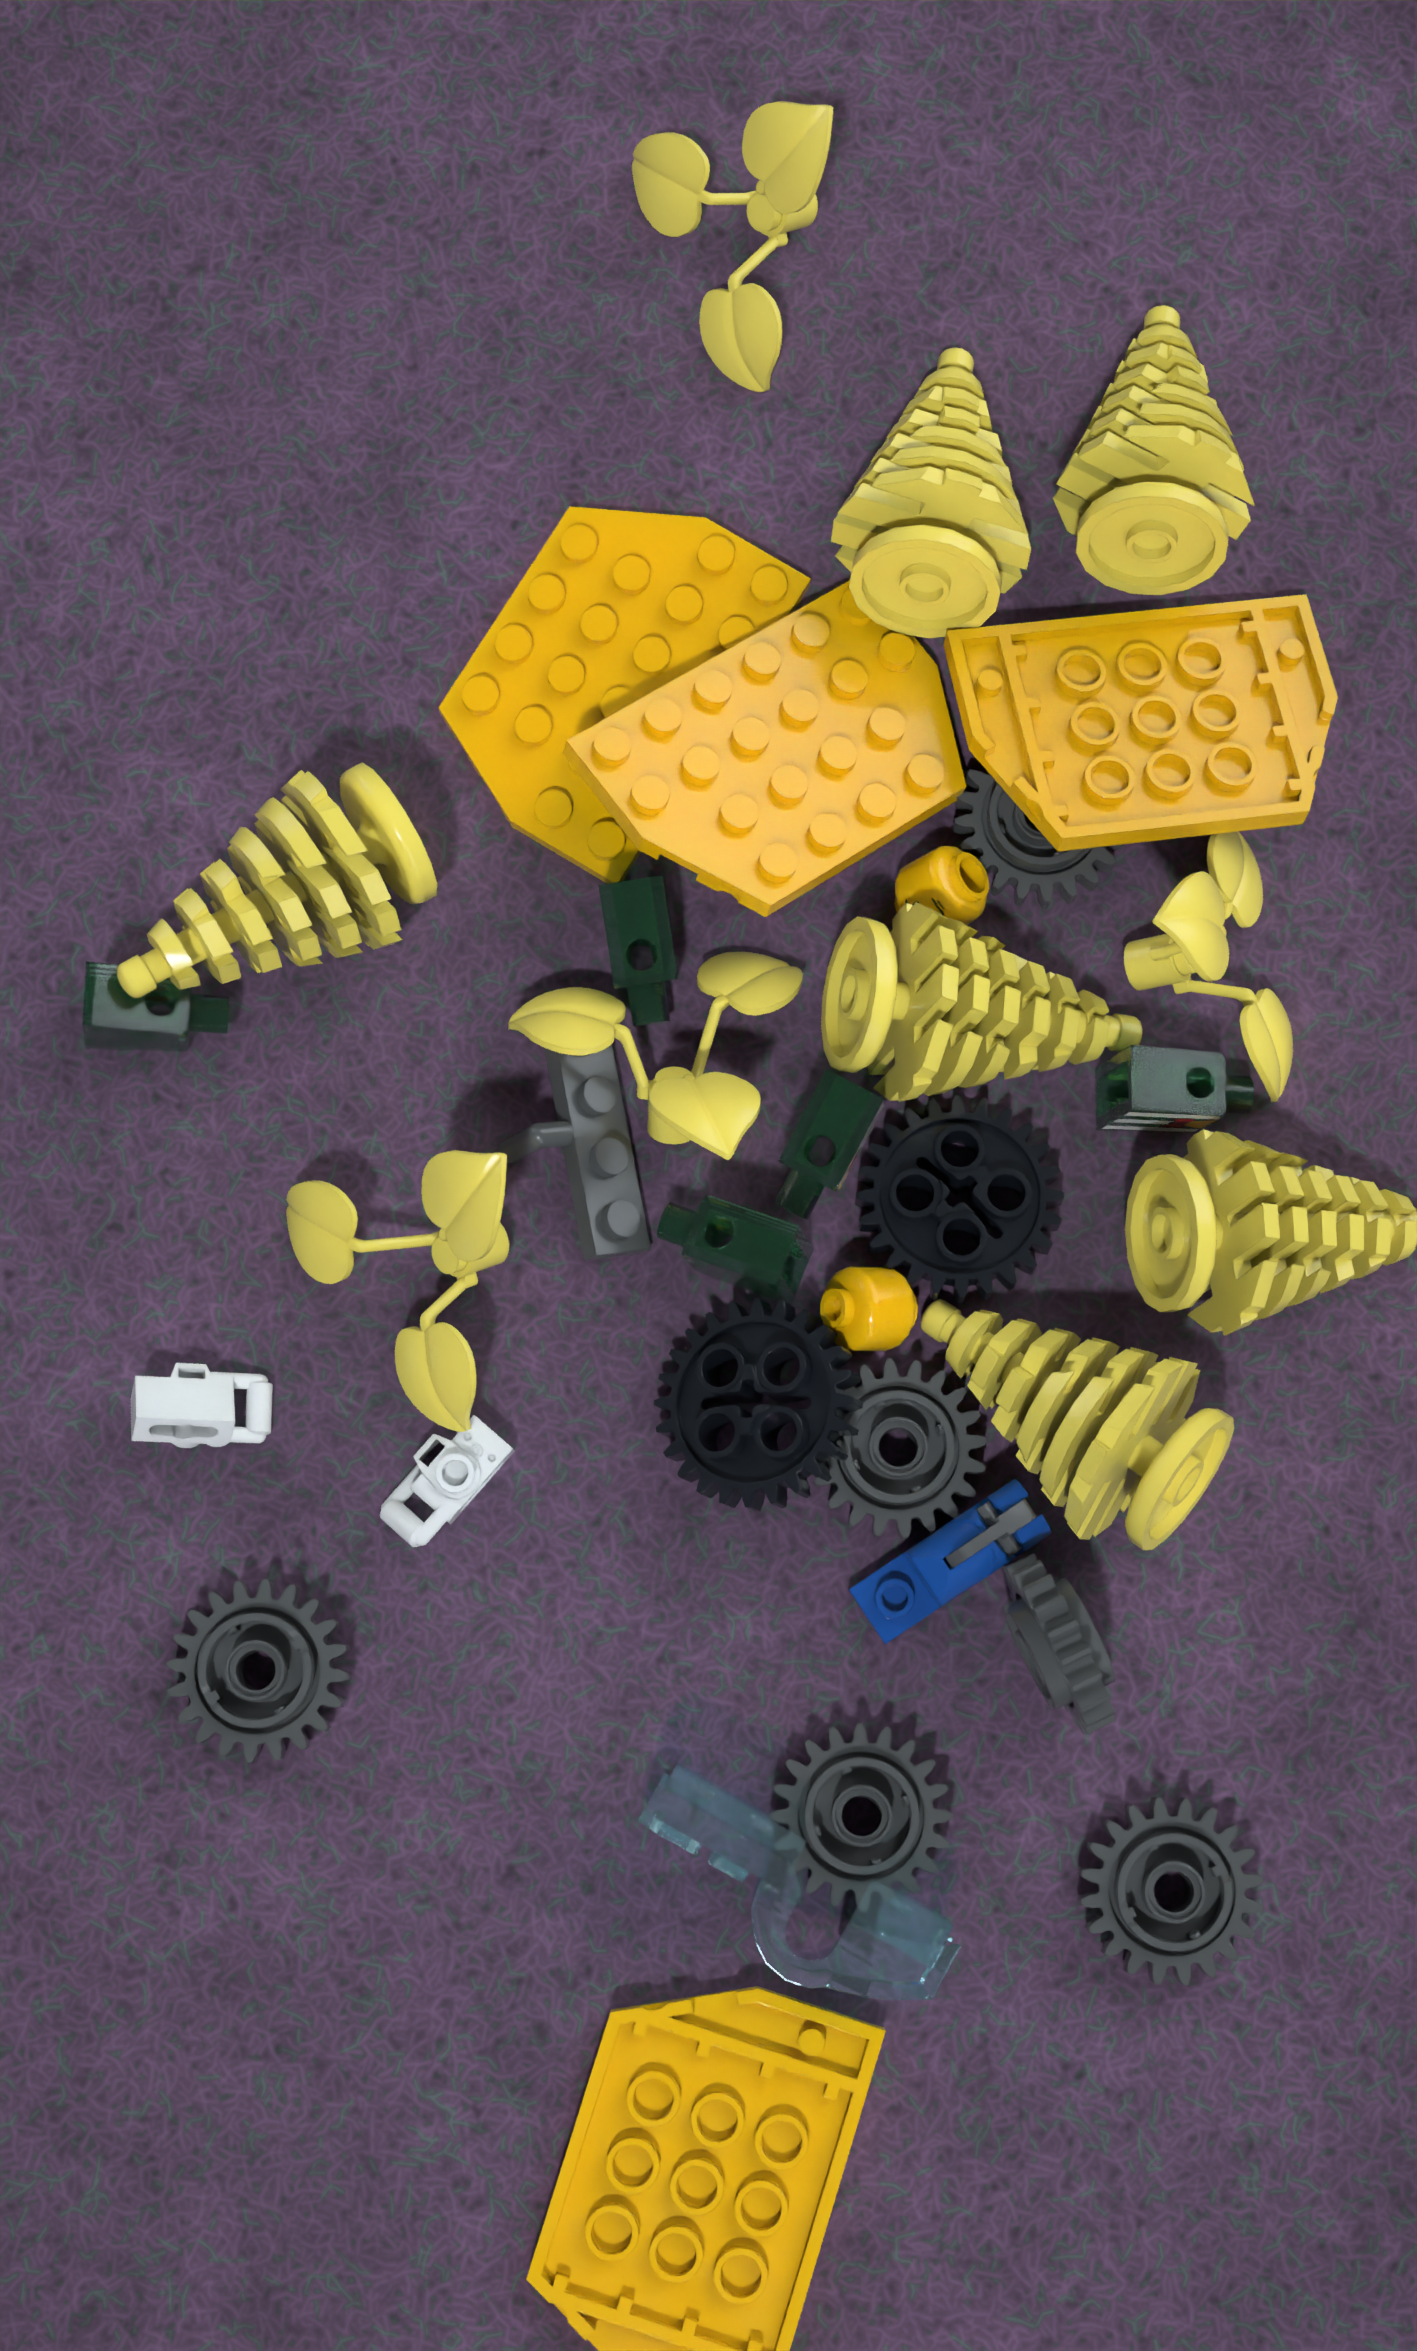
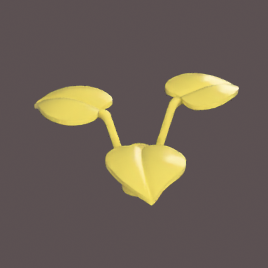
(787, 152)
(1198, 944)
(682, 1104)
(463, 1197)

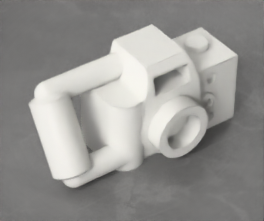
(199, 1407)
(447, 1482)

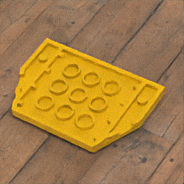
(590, 629)
(1150, 718)
(780, 754)
(704, 2171)

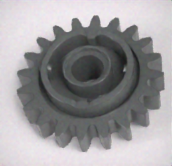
(1018, 852)
(938, 1458)
(1059, 1644)
(217, 1664)
(902, 1805)
(1211, 1900)

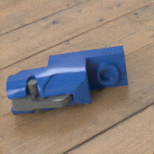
(949, 1561)

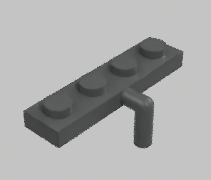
(595, 1152)

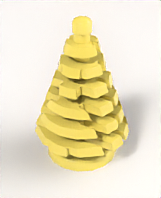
(1155, 471)
(935, 513)
(301, 877)
(953, 1008)
(1254, 1230)
(1090, 1419)

